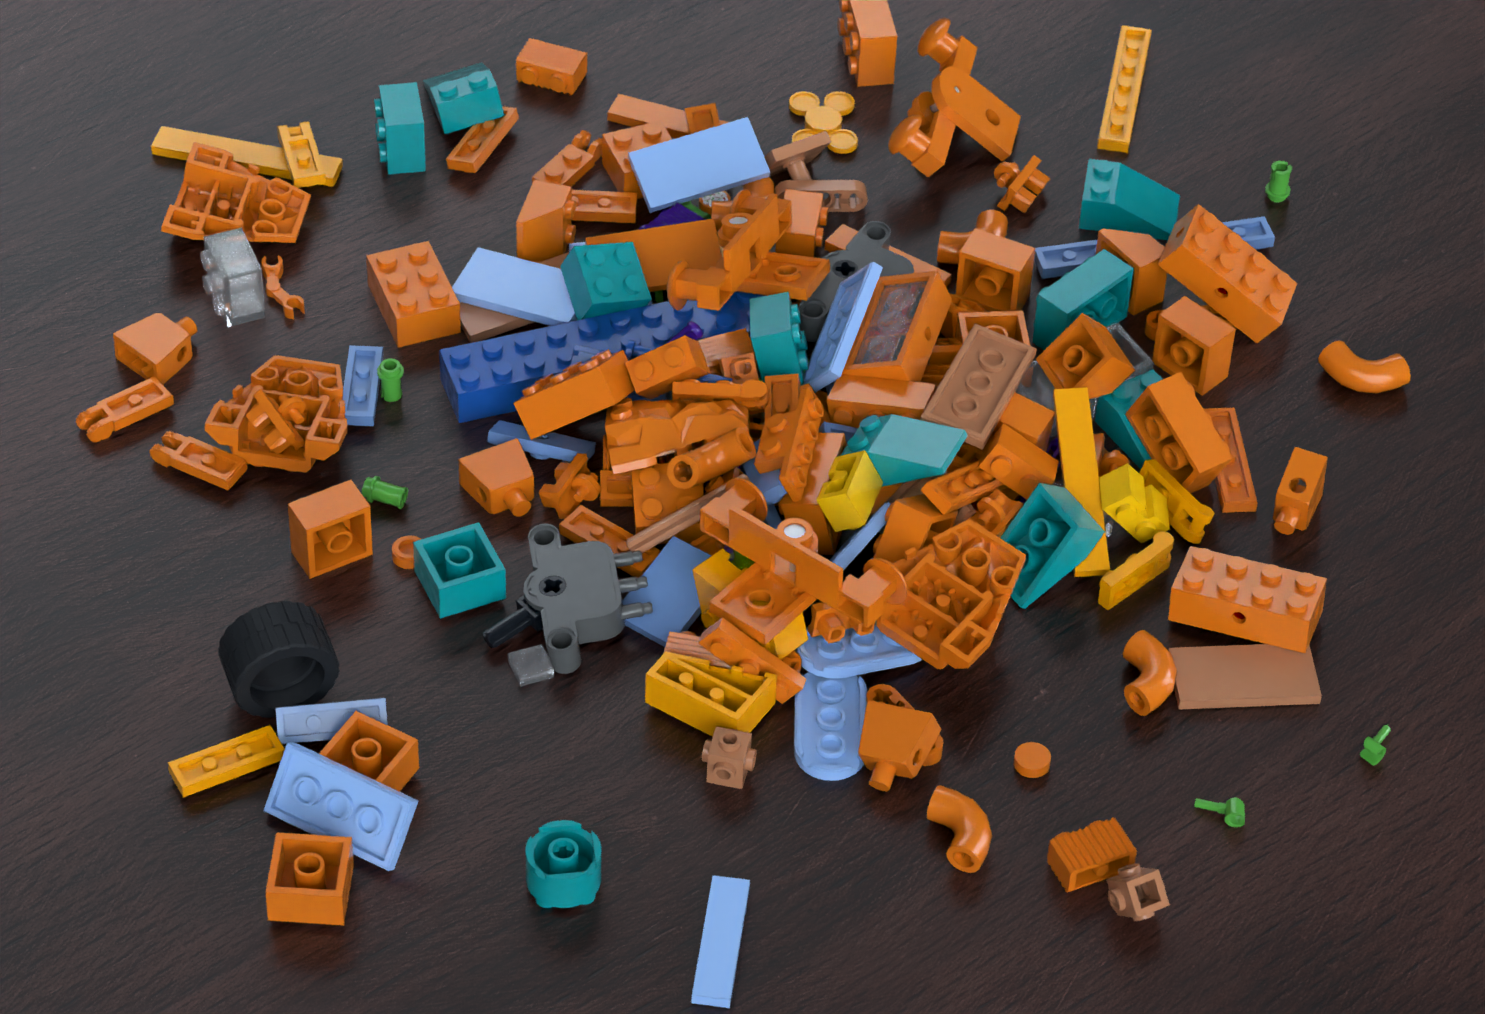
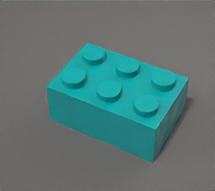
(1094, 288)

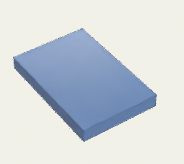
(670, 591)

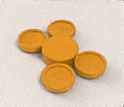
(825, 118)

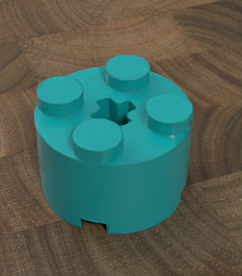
(563, 865)

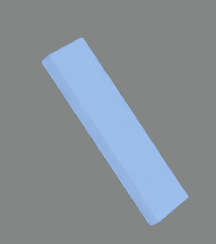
(720, 941)

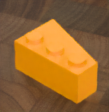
(717, 574)
(709, 694)

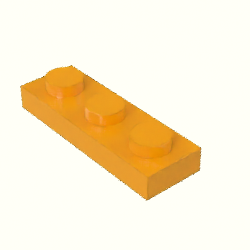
(226, 760)

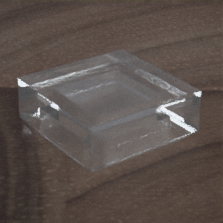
(530, 665)

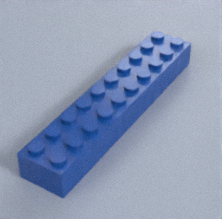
(491, 373)

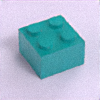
(400, 128)
(604, 279)
(777, 336)
(459, 570)

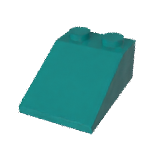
(464, 97)
(1126, 201)
(1112, 418)
(906, 447)
(1055, 538)

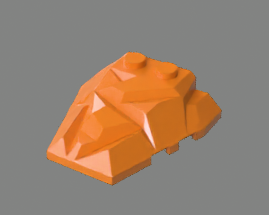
(228, 196)
(324, 414)
(650, 429)
(953, 595)

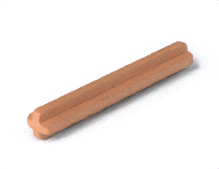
(673, 523)

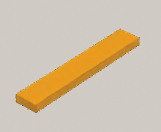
(1124, 89)
(269, 159)
(1080, 467)

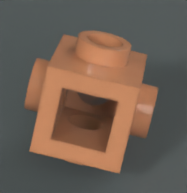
(729, 757)
(1137, 892)

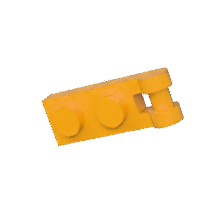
(301, 155)
(1179, 502)
(1136, 571)

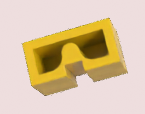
(851, 492)
(1134, 507)

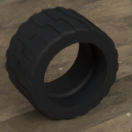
(278, 658)

